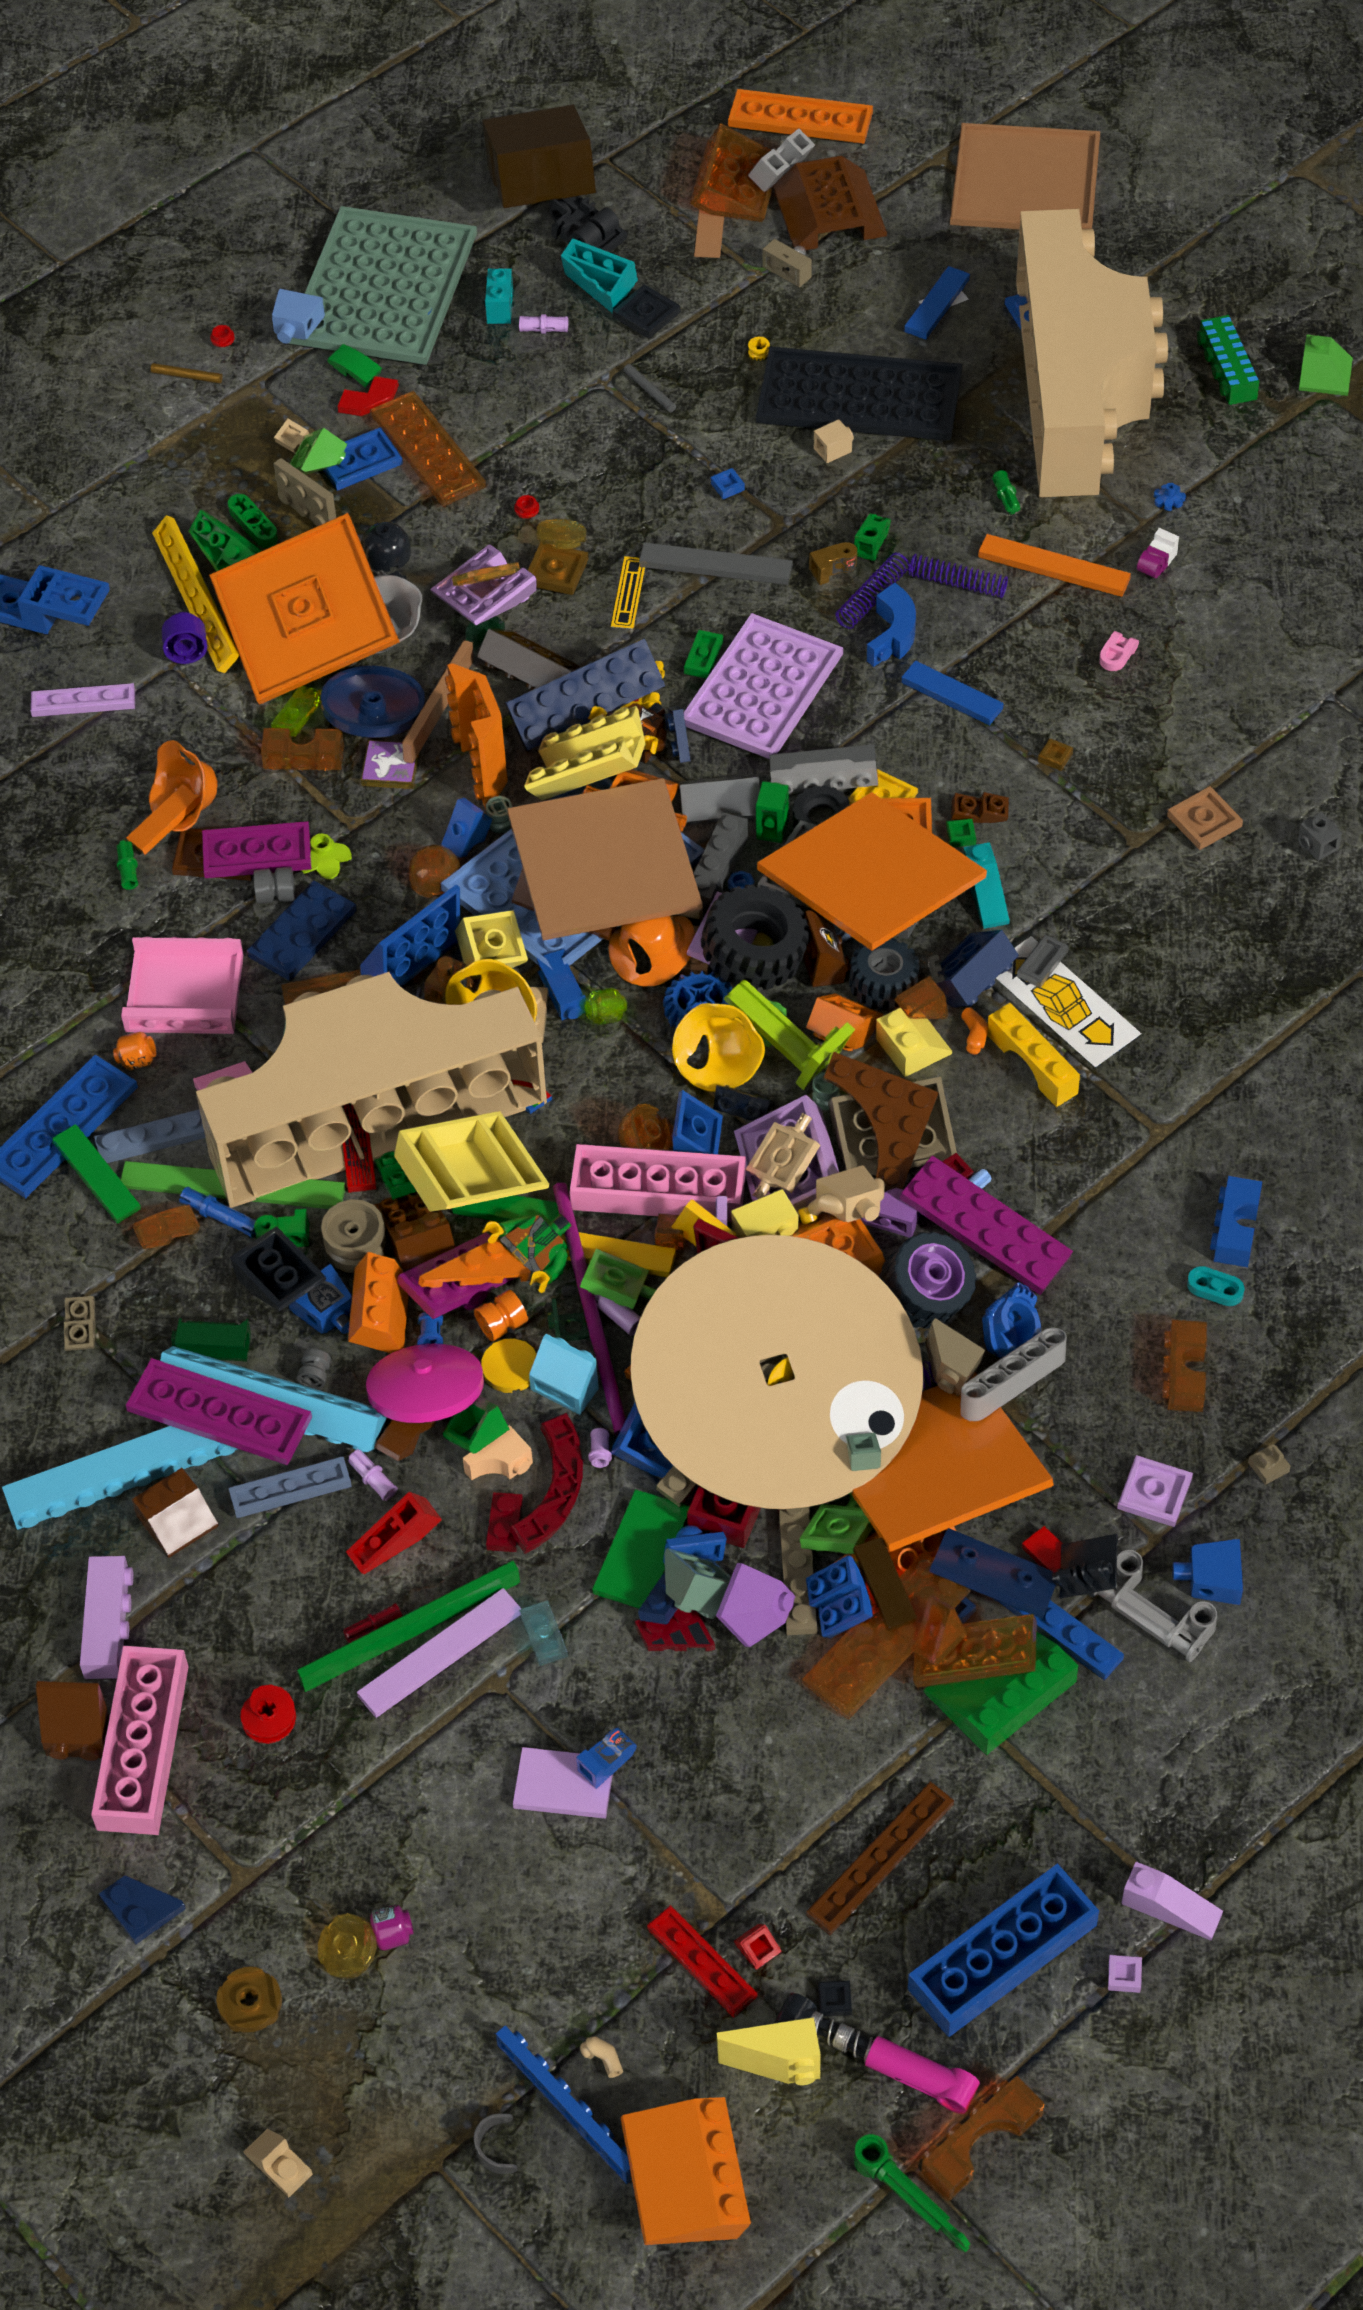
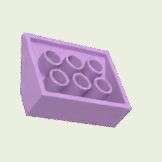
(823, 1163)

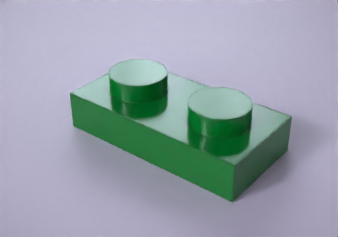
(703, 654)

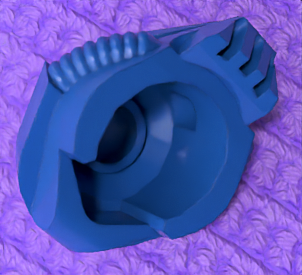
(1002, 1321)

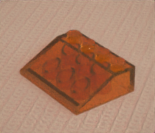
(723, 177)

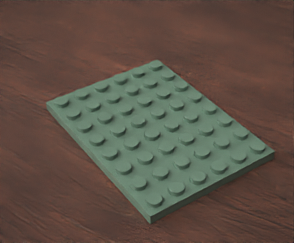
(383, 280)

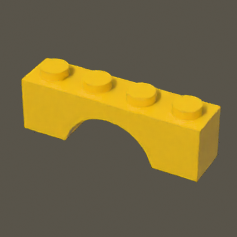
(1052, 1071)

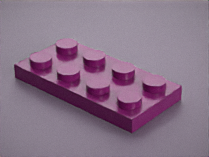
(252, 848)

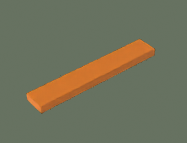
(1054, 565)

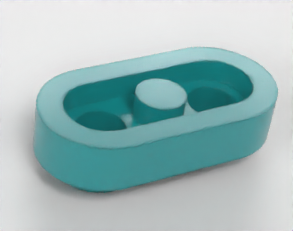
(1216, 1286)

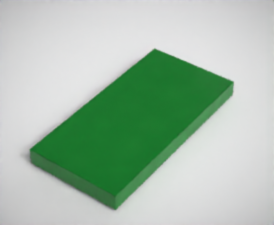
(638, 1549)

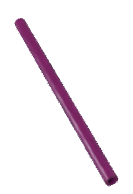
(591, 1311)

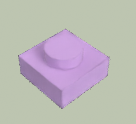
(1124, 1973)

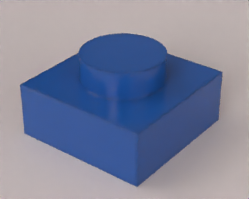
(727, 483)

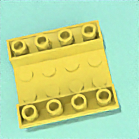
(588, 753)

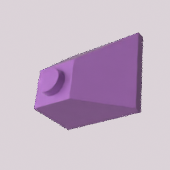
(754, 1604)

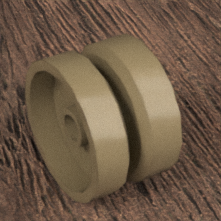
(352, 1231)

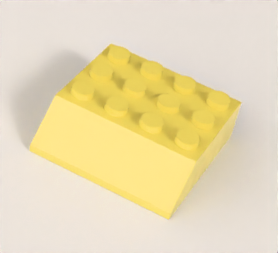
(467, 1161)

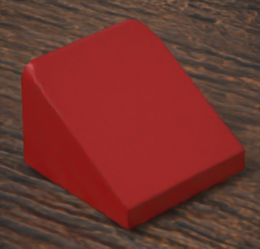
(758, 1945)

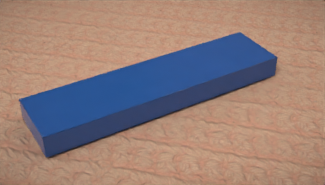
(937, 302)
(952, 692)

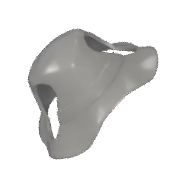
(402, 603)

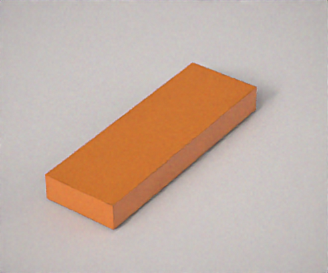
(164, 819)

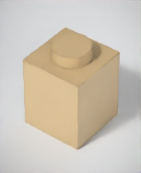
(833, 441)

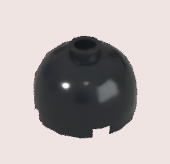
(386, 546)

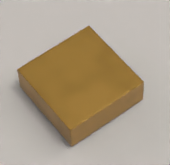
(1055, 754)

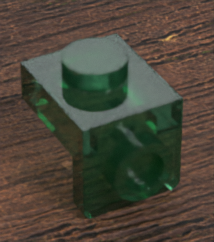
(477, 633)

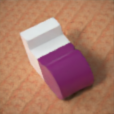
(1159, 553)

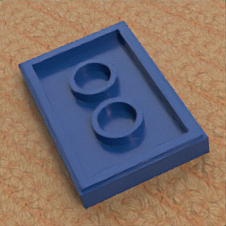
(364, 458)

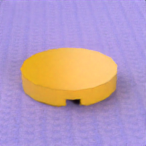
(508, 1365)

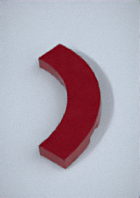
(563, 1489)

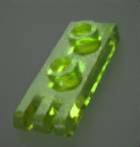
(298, 709)

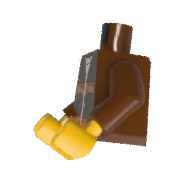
(652, 726)

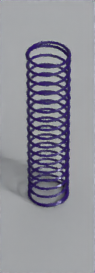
(911, 570)
(873, 575)

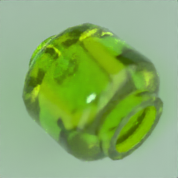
(605, 1006)

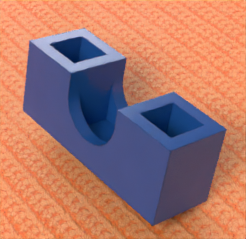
(1239, 1202)

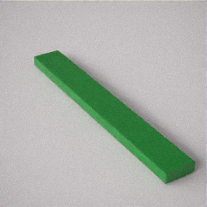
(408, 1626)

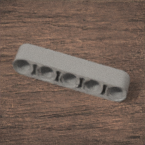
(1013, 1374)

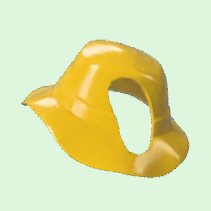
(494, 976)
(732, 1045)

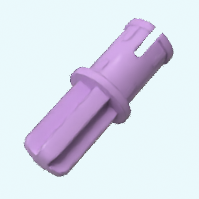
(372, 1475)

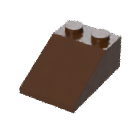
(72, 1719)

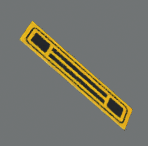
(628, 593)

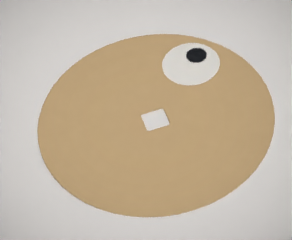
(704, 1384)

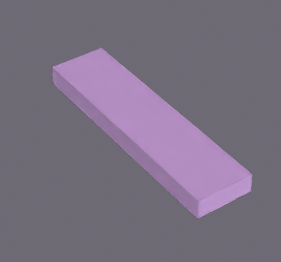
(82, 700)

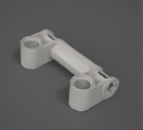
(1185, 1636)

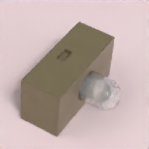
(787, 262)

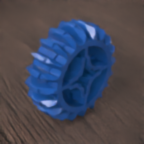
(693, 992)

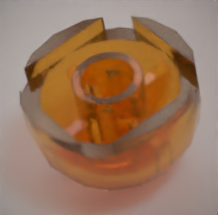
(430, 868)
(645, 1129)

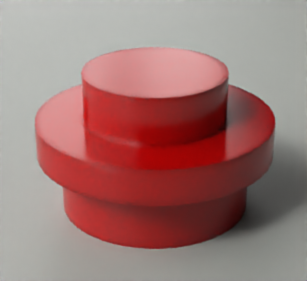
(222, 336)
(526, 507)

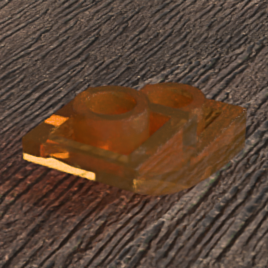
(163, 1226)

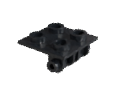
(1087, 1566)

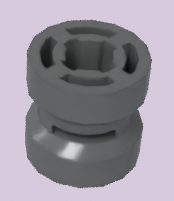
(315, 1364)

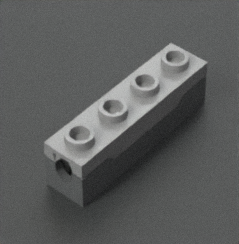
(828, 767)

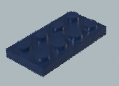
(301, 930)

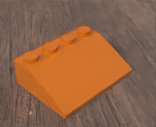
(686, 2172)

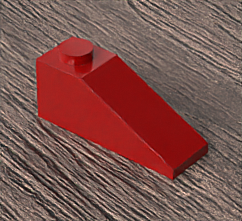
(394, 1532)

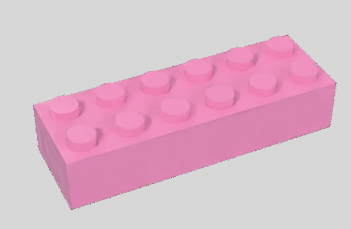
(653, 1180)
(140, 1740)

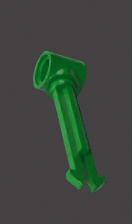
(887, 2171)

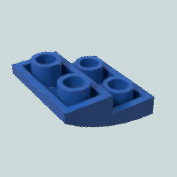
(839, 1596)

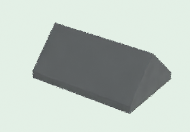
(707, 798)

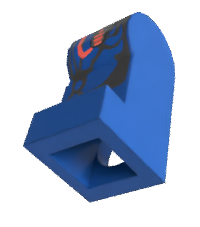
(605, 1757)

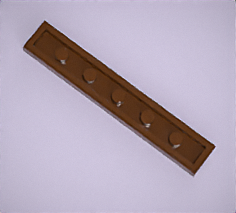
(879, 1858)

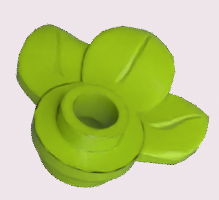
(327, 859)

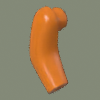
(978, 1030)

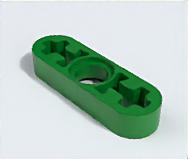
(270, 535)

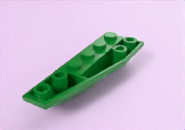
(220, 542)

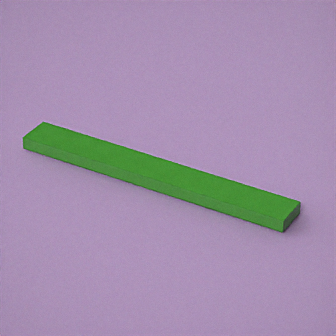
(205, 1181)

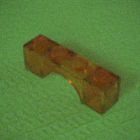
(1010, 2110)

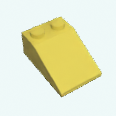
(776, 2051)

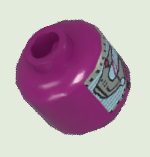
(391, 1927)

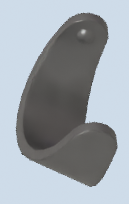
(481, 2128)

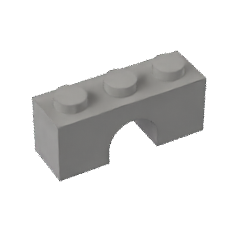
(780, 161)

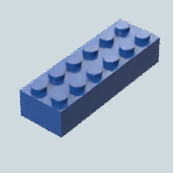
(1003, 1950)

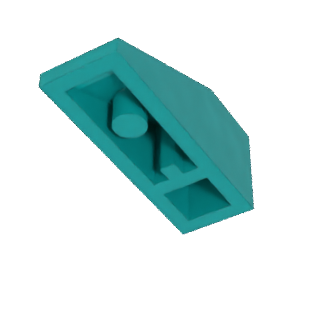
(988, 893)

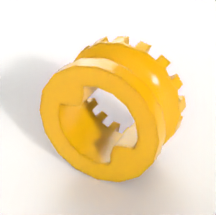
(756, 353)

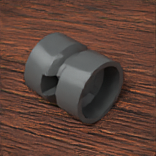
(274, 885)

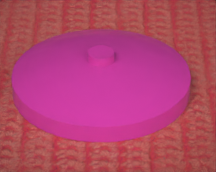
(425, 1383)

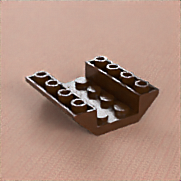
(827, 198)

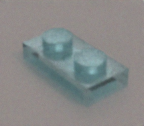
(543, 1633)

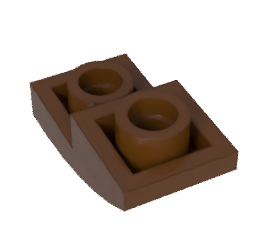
(987, 809)

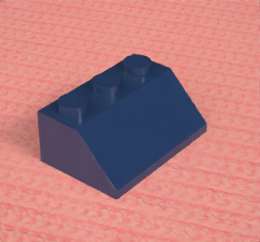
(975, 966)

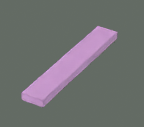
(439, 1653)

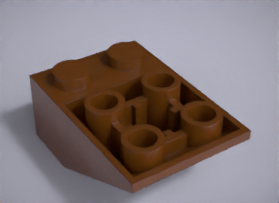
(414, 1230)

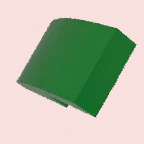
(352, 362)
(393, 1176)

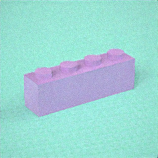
(105, 1616)

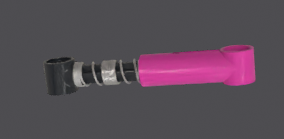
(951, 2087)

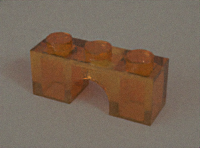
(322, 753)
(1184, 1386)

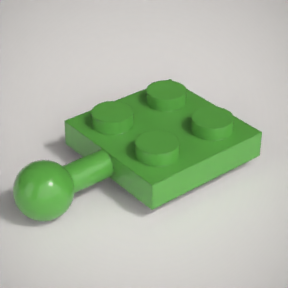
(616, 1279)
(837, 1528)

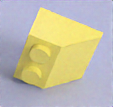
(491, 937)
(910, 1042)
(765, 1216)

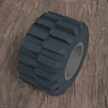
(883, 973)

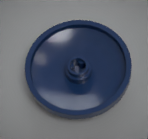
(372, 701)

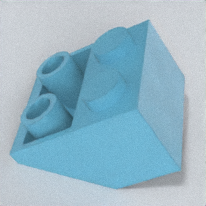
(564, 1374)

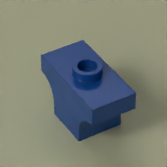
(466, 828)

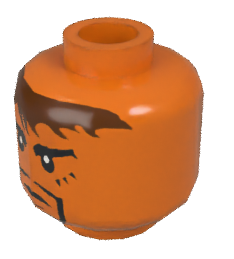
(135, 1050)

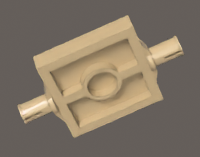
(783, 1157)

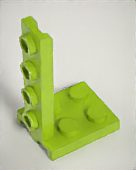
(785, 1036)

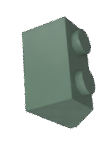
(695, 1582)

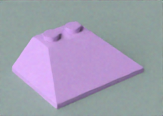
(487, 598)

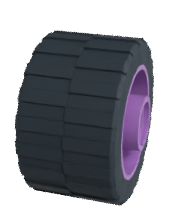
(930, 1277)

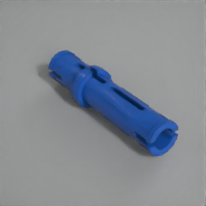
(211, 1207)

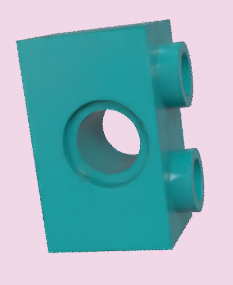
(499, 296)

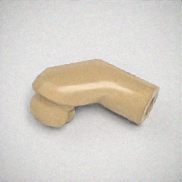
(606, 2052)

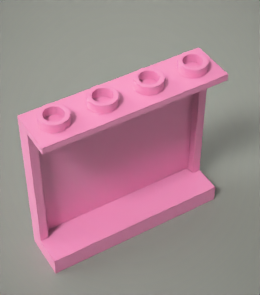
(184, 985)

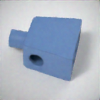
(296, 315)

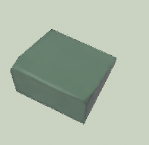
(863, 1451)

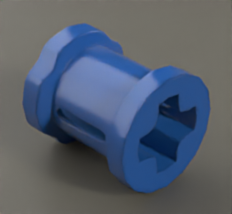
(429, 1329)

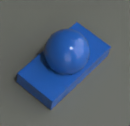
(694, 1542)

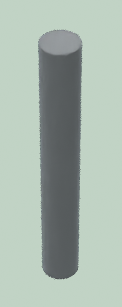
(649, 388)

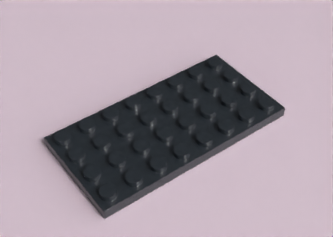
(861, 392)

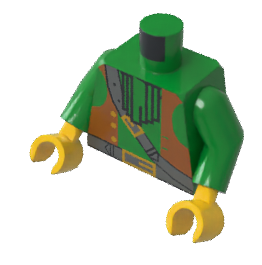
(534, 1245)

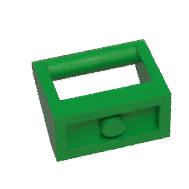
(490, 1426)

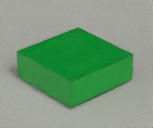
(961, 833)

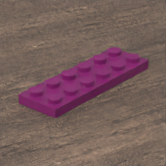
(986, 1225)
(219, 1411)

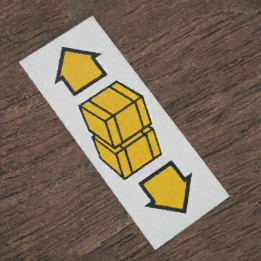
(1071, 1009)

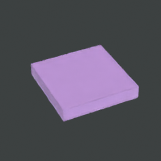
(1155, 1491)

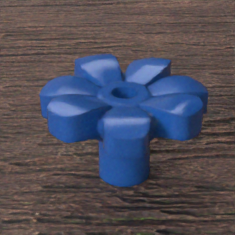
(1169, 496)

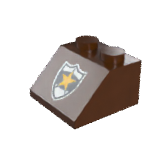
(824, 953)

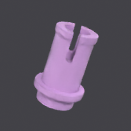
(600, 1454)

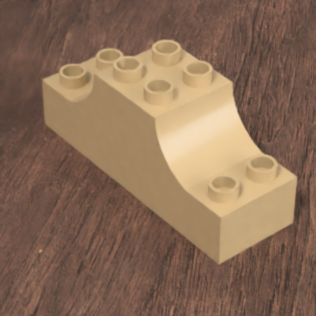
(1084, 351)
(386, 1055)

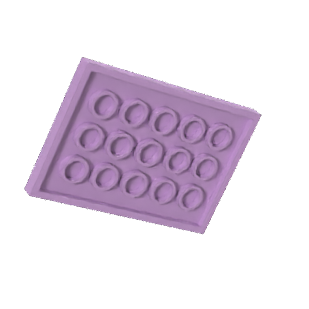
(762, 686)

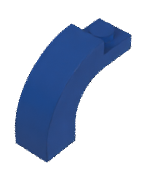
(900, 612)

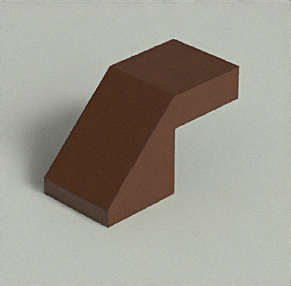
(401, 1438)

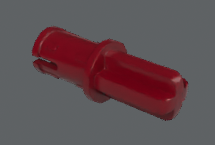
(372, 1623)

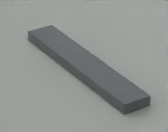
(716, 563)

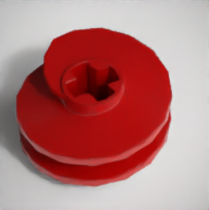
(271, 1701)

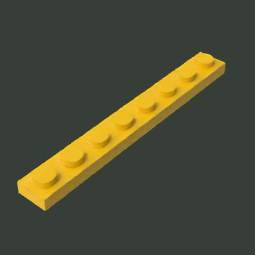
(195, 592)

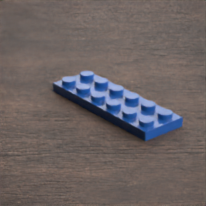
(84, 1101)

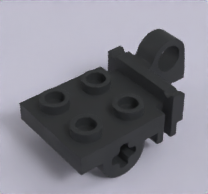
(583, 222)

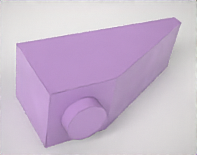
(1170, 1901)

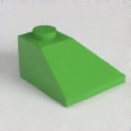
(1325, 366)
(319, 452)

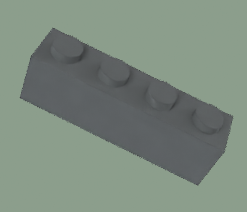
(720, 857)

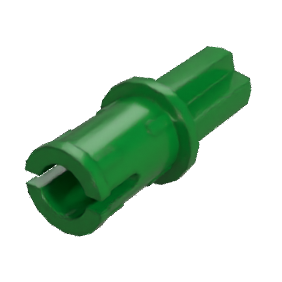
(1006, 491)
(127, 865)

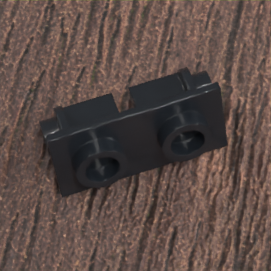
(740, 1103)

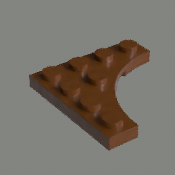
(894, 1109)

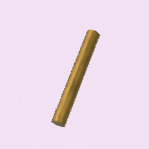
(186, 373)

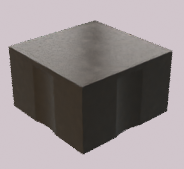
(539, 156)

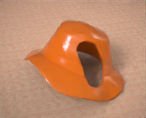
(173, 772)
(663, 940)

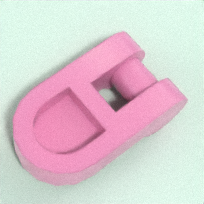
(1117, 651)

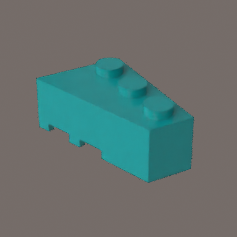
(599, 273)

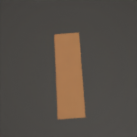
(709, 235)

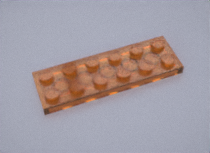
(428, 448)
(870, 1652)

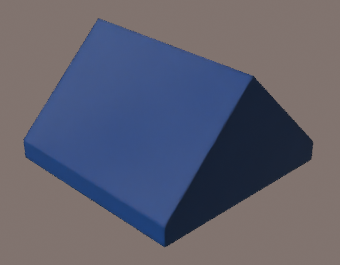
(696, 1126)

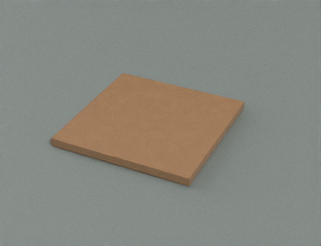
(1022, 170)
(604, 859)

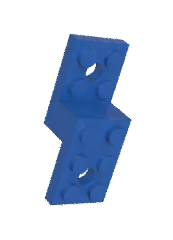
(48, 597)

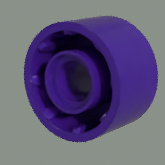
(184, 638)

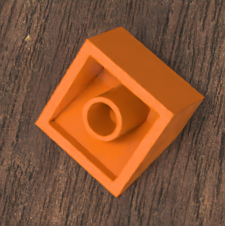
(836, 1011)

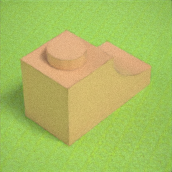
(504, 1456)

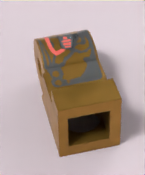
(832, 560)

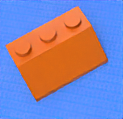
(378, 1305)

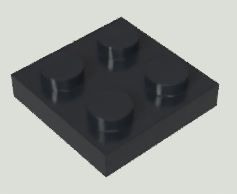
(646, 311)

